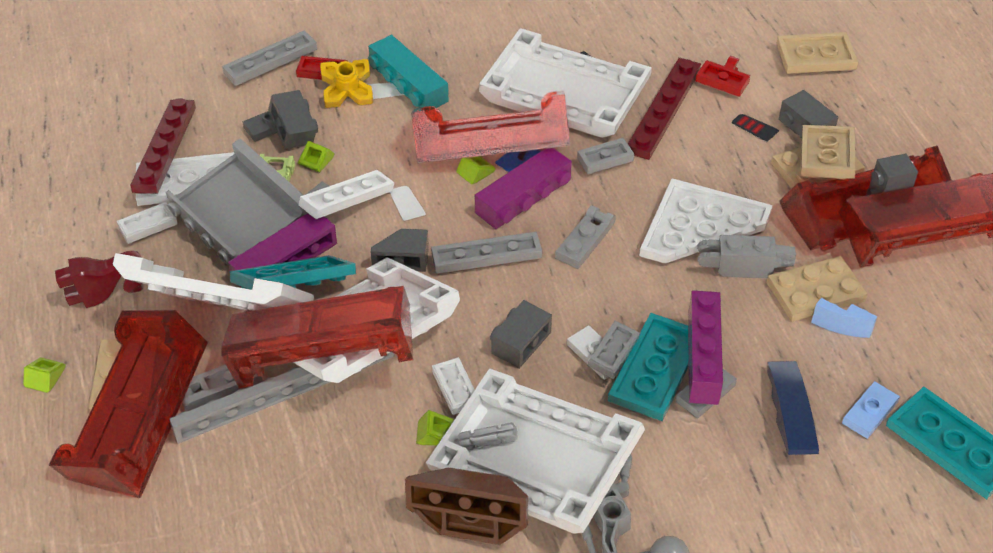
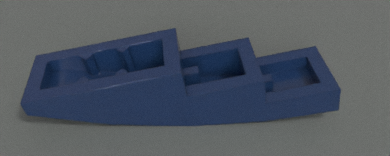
(792, 408)

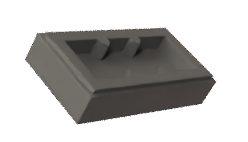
(260, 126)

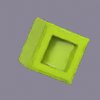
(315, 156)
(474, 169)
(42, 374)
(432, 428)

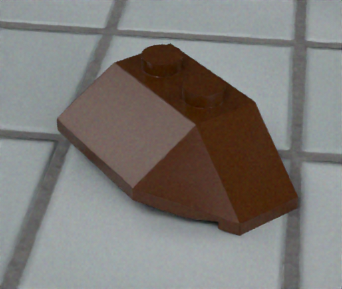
(468, 504)

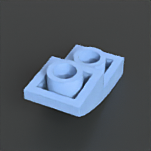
(849, 322)

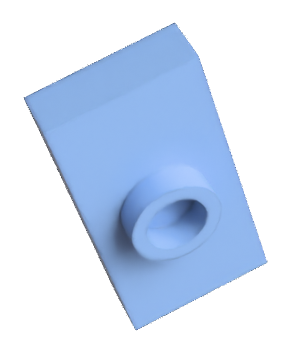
(870, 410)

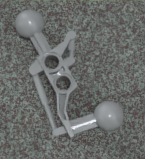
(615, 527)

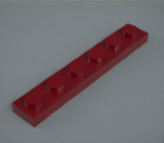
(663, 108)
(163, 147)

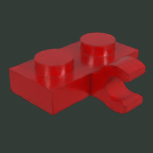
(725, 77)

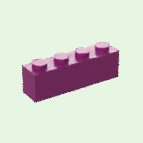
(522, 187)
(297, 241)
(705, 347)

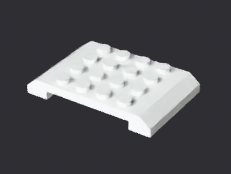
(594, 89)
(171, 281)
(429, 305)
(561, 451)

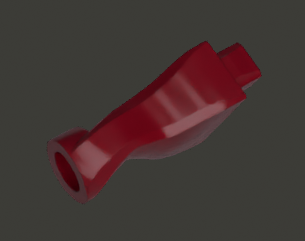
(92, 280)

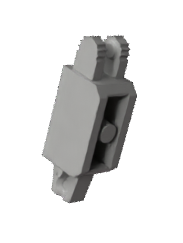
(745, 255)

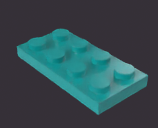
(304, 271)
(653, 368)
(947, 439)

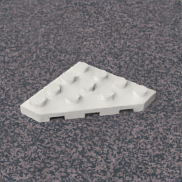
(698, 214)

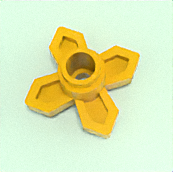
(346, 80)

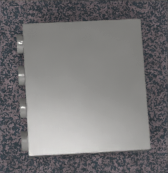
(237, 203)

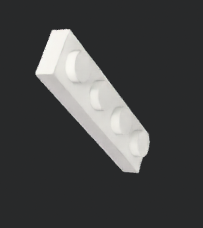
(346, 194)

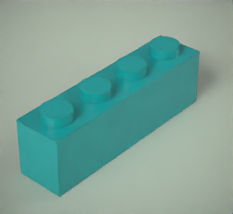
(408, 73)

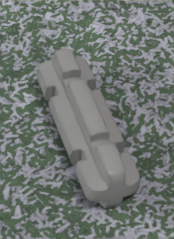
(488, 436)

